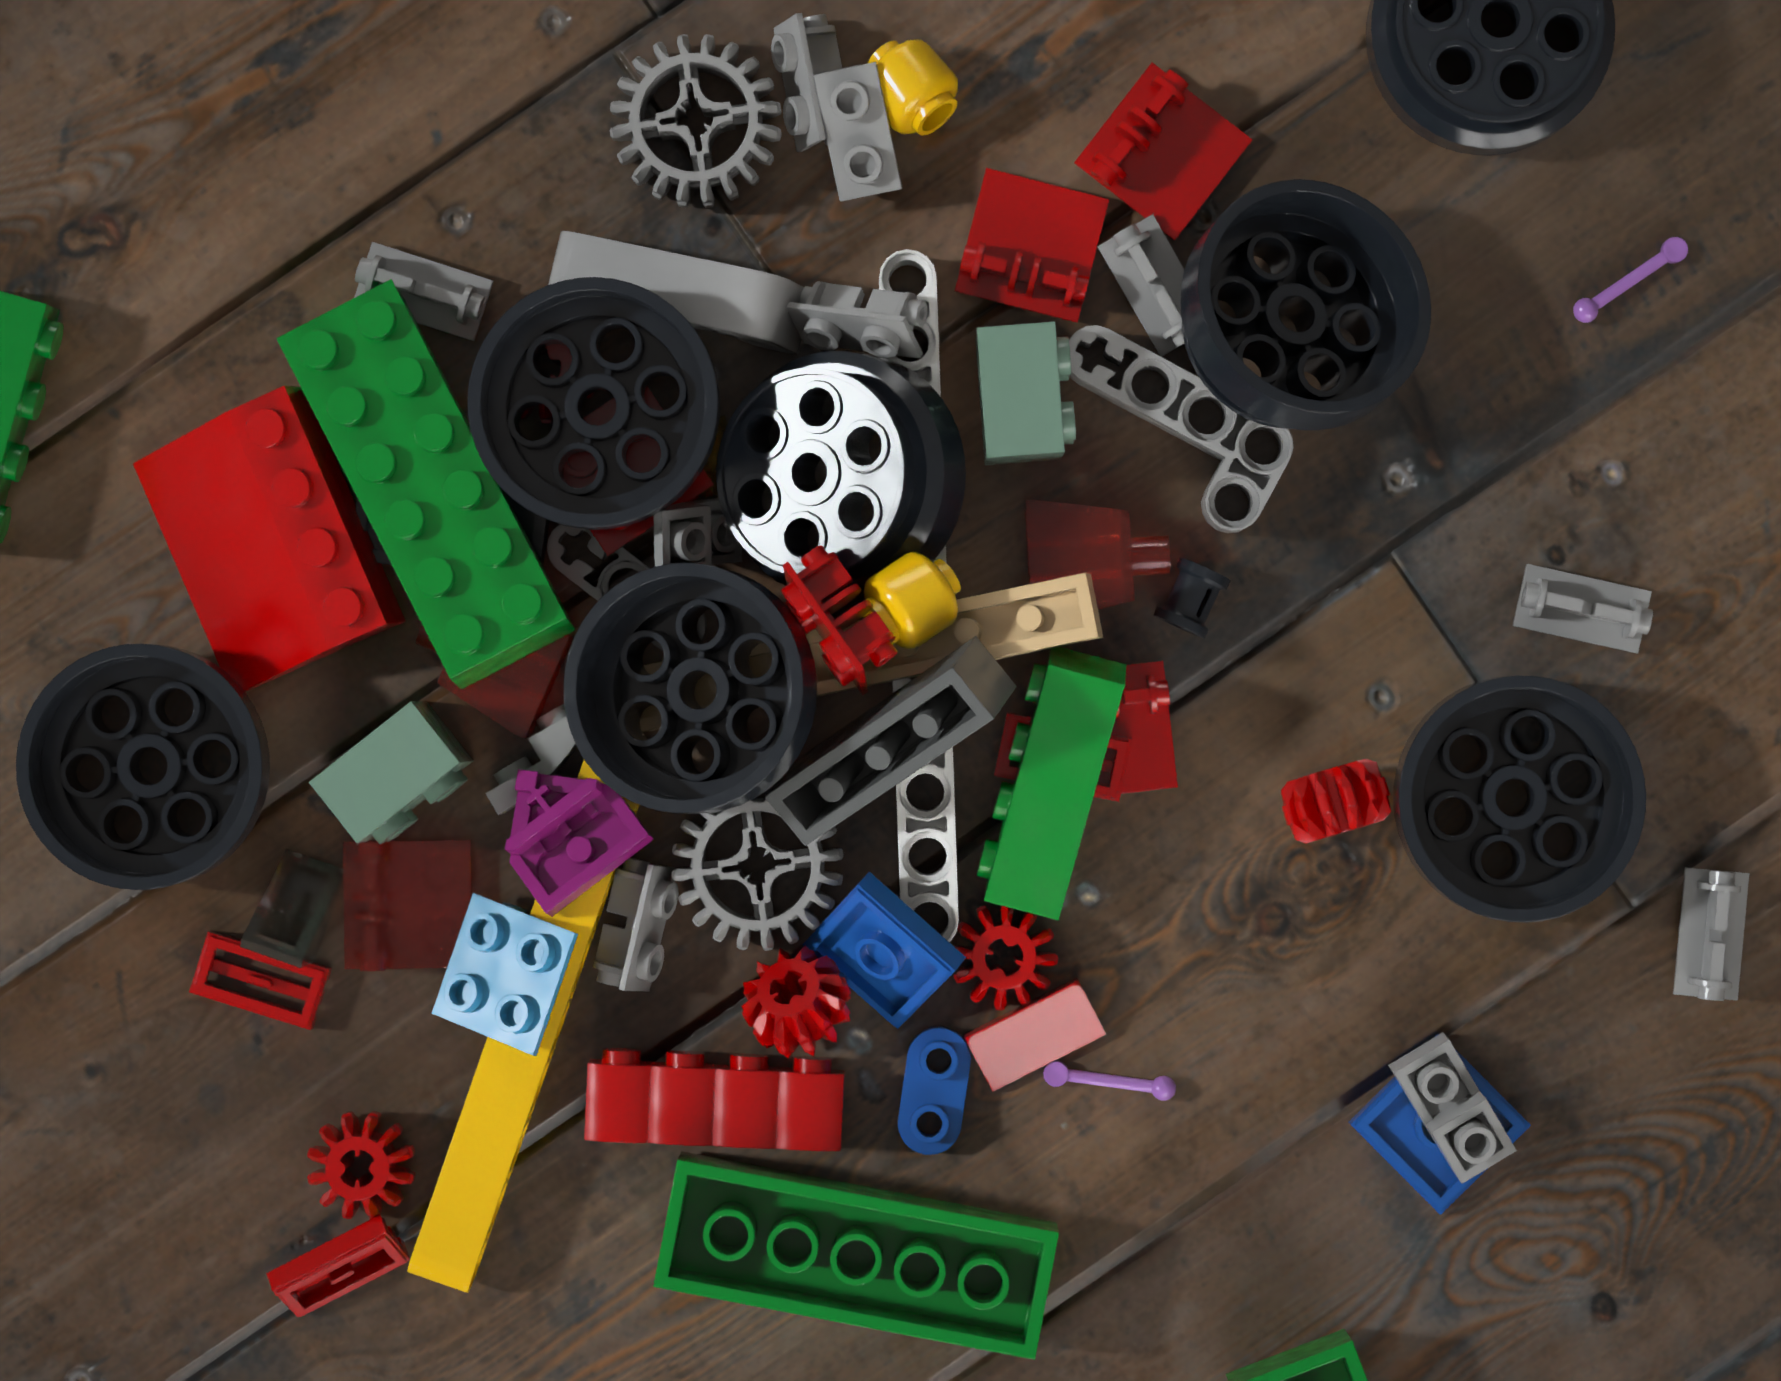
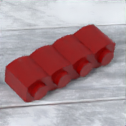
(714, 1103)

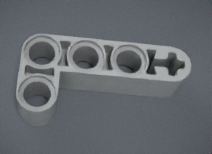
(704, 291)
(1172, 416)

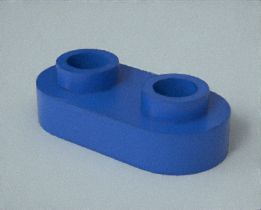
(934, 1090)

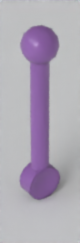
(1671, 252)
(1057, 1074)

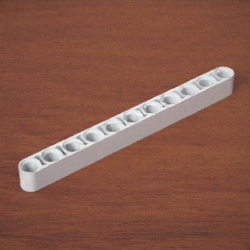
(938, 822)

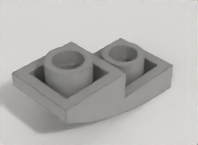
(694, 534)
(553, 746)
(1452, 1107)

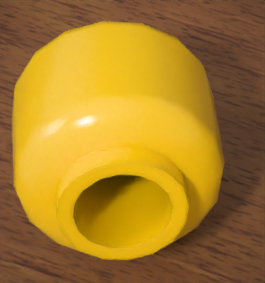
(915, 86)
(914, 598)

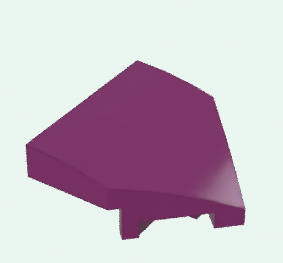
(569, 836)

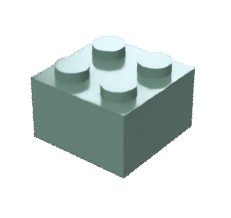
(1021, 393)
(392, 773)

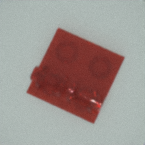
(404, 902)

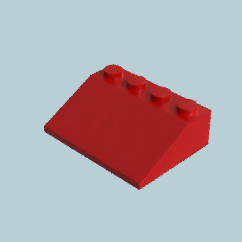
(268, 538)

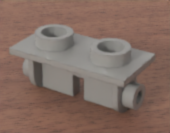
(799, 52)
(857, 131)
(1150, 280)
(434, 292)
(832, 319)
(1583, 608)
(1711, 934)
(633, 954)

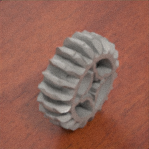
(666, 123)
(764, 920)

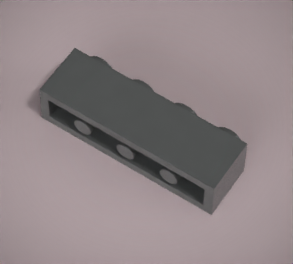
(891, 741)

